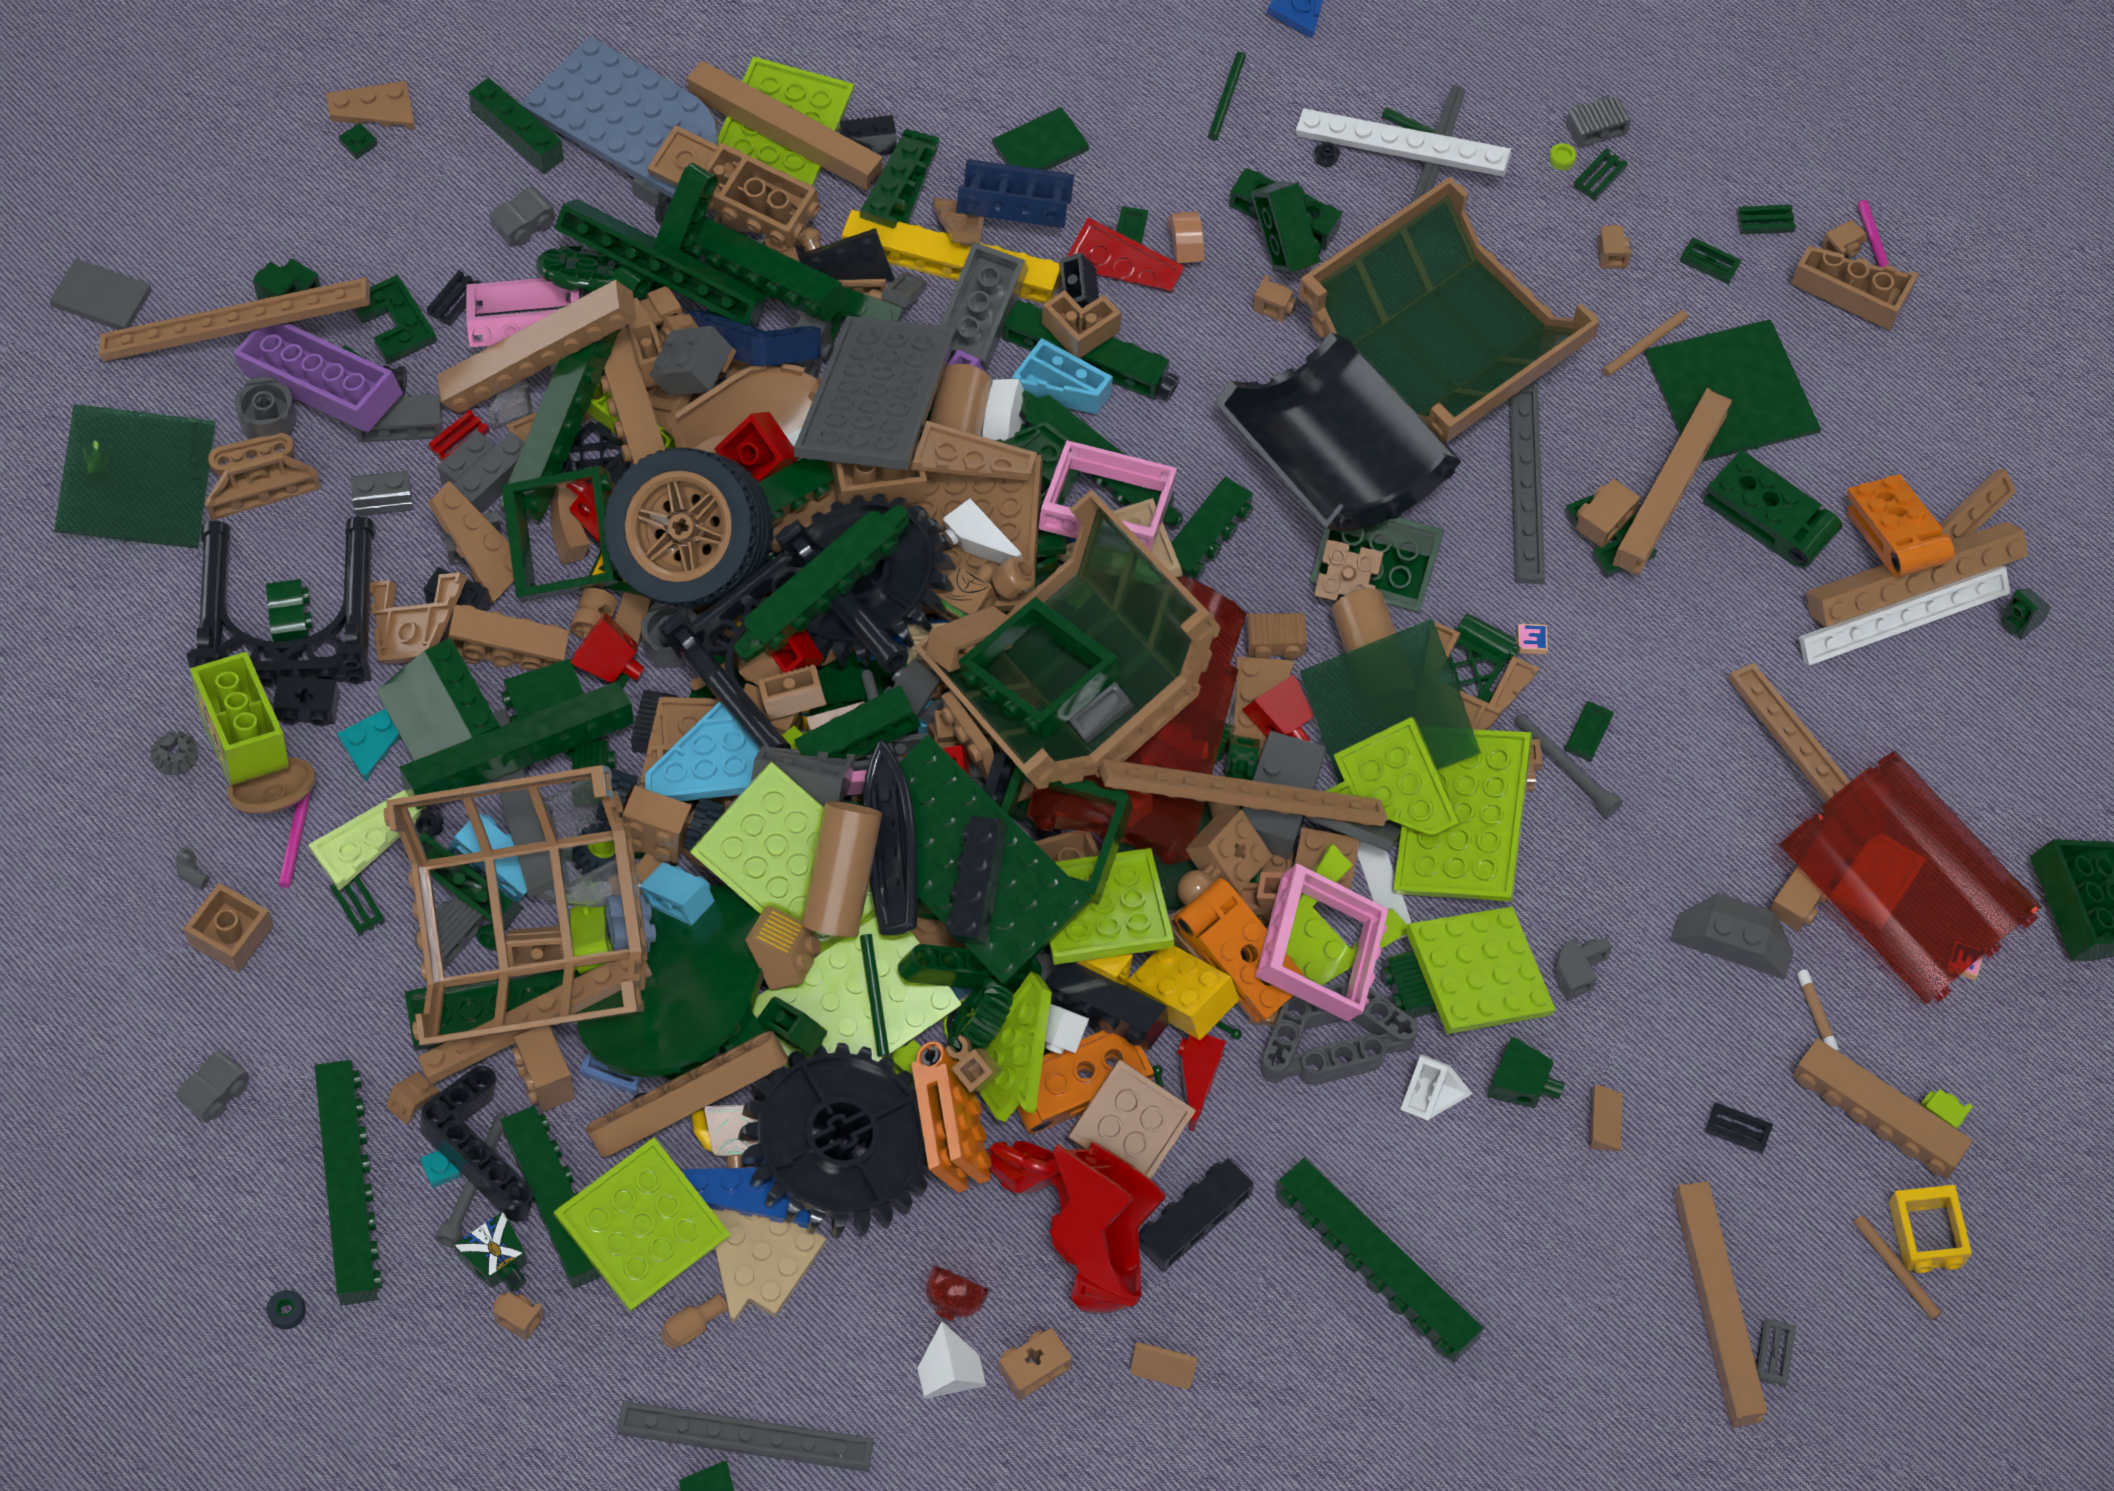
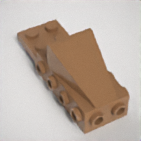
(747, 191)

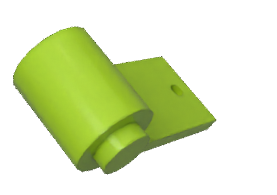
(589, 933)

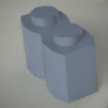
(617, 926)

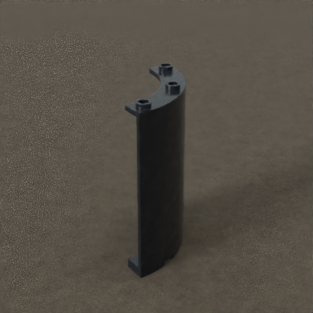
(1341, 437)

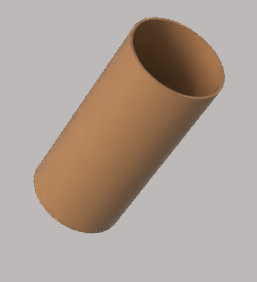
(962, 398)
(1362, 618)
(841, 869)

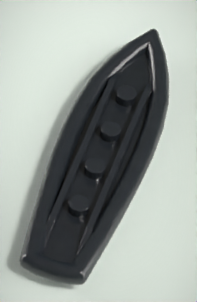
(895, 857)

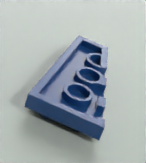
(1298, 14)
(732, 1191)

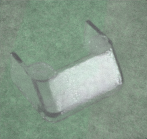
(569, 813)

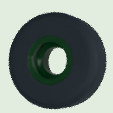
(288, 1320)

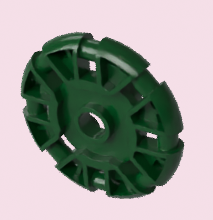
(576, 268)

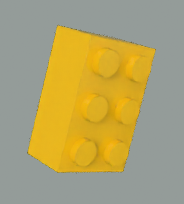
(1189, 987)

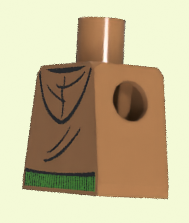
(970, 593)

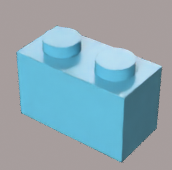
(677, 893)

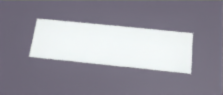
(1381, 879)

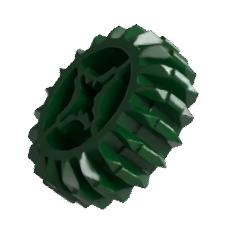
(981, 1015)

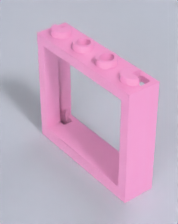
(510, 297)
(1112, 465)
(1373, 915)

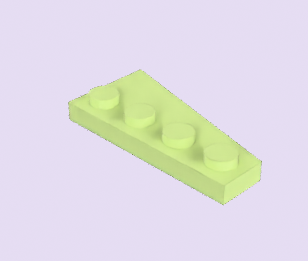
(356, 843)

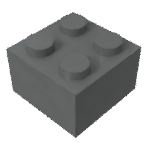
(690, 360)

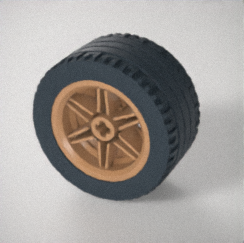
(638, 511)

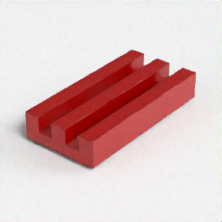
(455, 434)

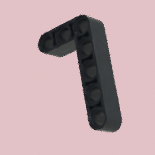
(471, 1146)

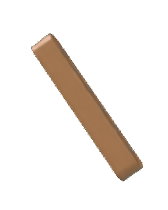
(686, 1094)

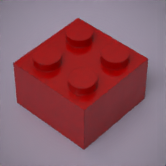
(758, 446)

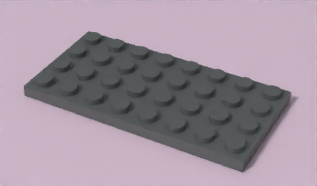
(875, 393)

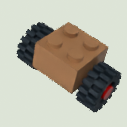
(658, 822)

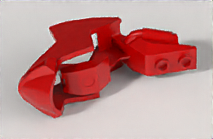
(1098, 1216)

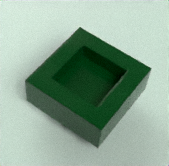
(358, 141)

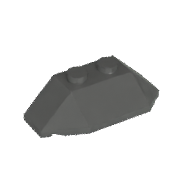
(1736, 934)

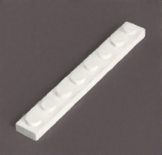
(1404, 142)
(1904, 615)

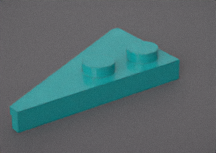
(369, 741)

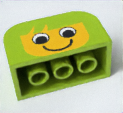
(239, 719)

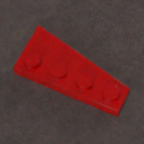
(1124, 258)

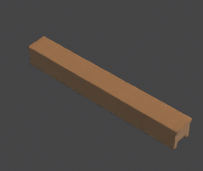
(784, 125)
(1672, 482)
(1720, 1304)

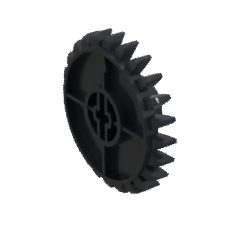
(896, 586)
(848, 1101)

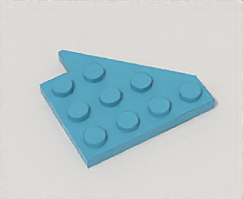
(706, 761)

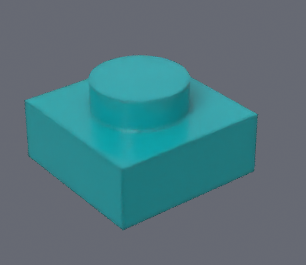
(439, 1169)

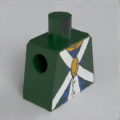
(494, 1253)

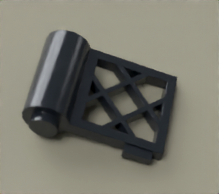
(614, 464)

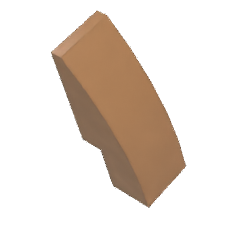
(566, 529)

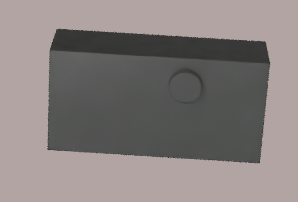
(983, 301)
(1286, 763)

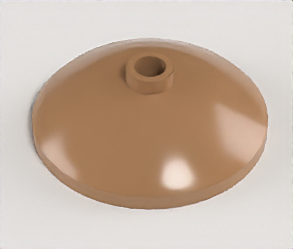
(275, 790)

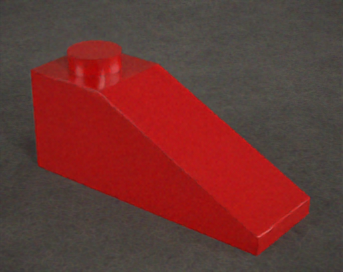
(1198, 1069)

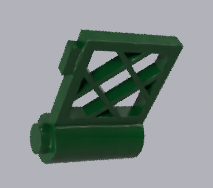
(1488, 645)

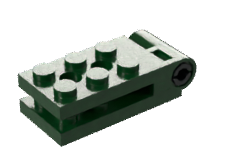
(1772, 510)

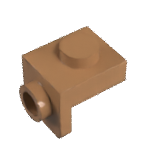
(410, 1096)

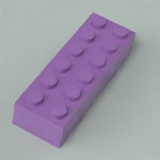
(320, 374)

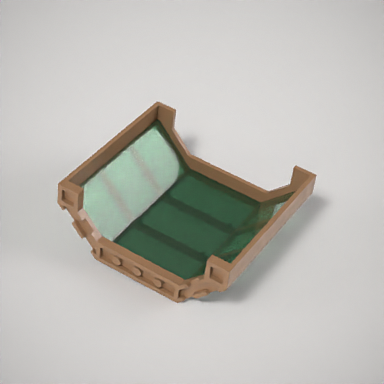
(1440, 313)
(1130, 607)

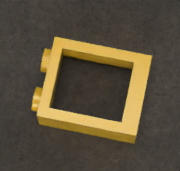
(1927, 1199)

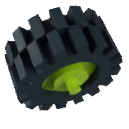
(593, 855)

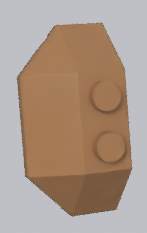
(260, 484)

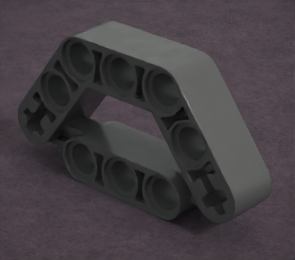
(1382, 1040)

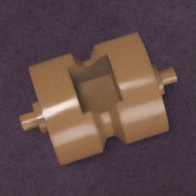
(591, 607)

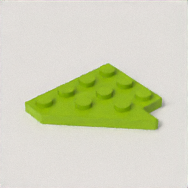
(1401, 774)
(1020, 1050)

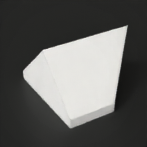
(1433, 1089)
(949, 1365)

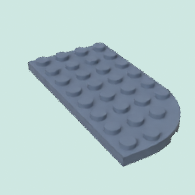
(617, 109)

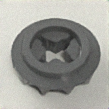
(180, 761)

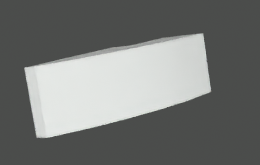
(1003, 409)

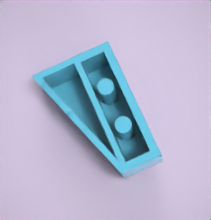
(1064, 378)
(508, 869)

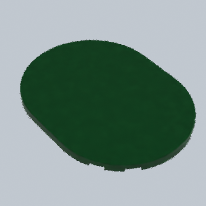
(692, 1001)

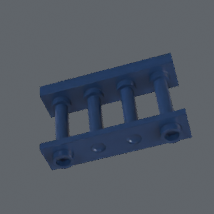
(1015, 193)

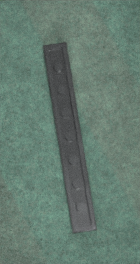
(1527, 487)
(525, 828)
(745, 1436)

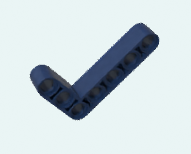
(761, 346)

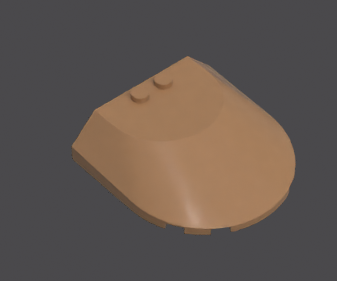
(756, 389)

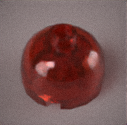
(954, 1294)

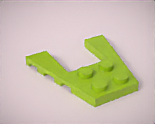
(1314, 944)

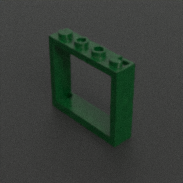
(520, 542)
(1044, 723)
(1091, 791)

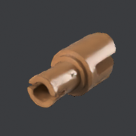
(691, 1322)

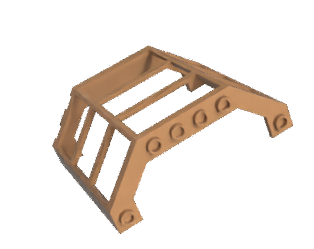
(398, 817)

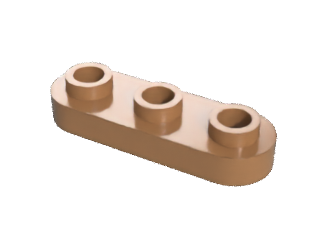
(239, 452)

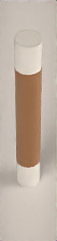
(1816, 1009)

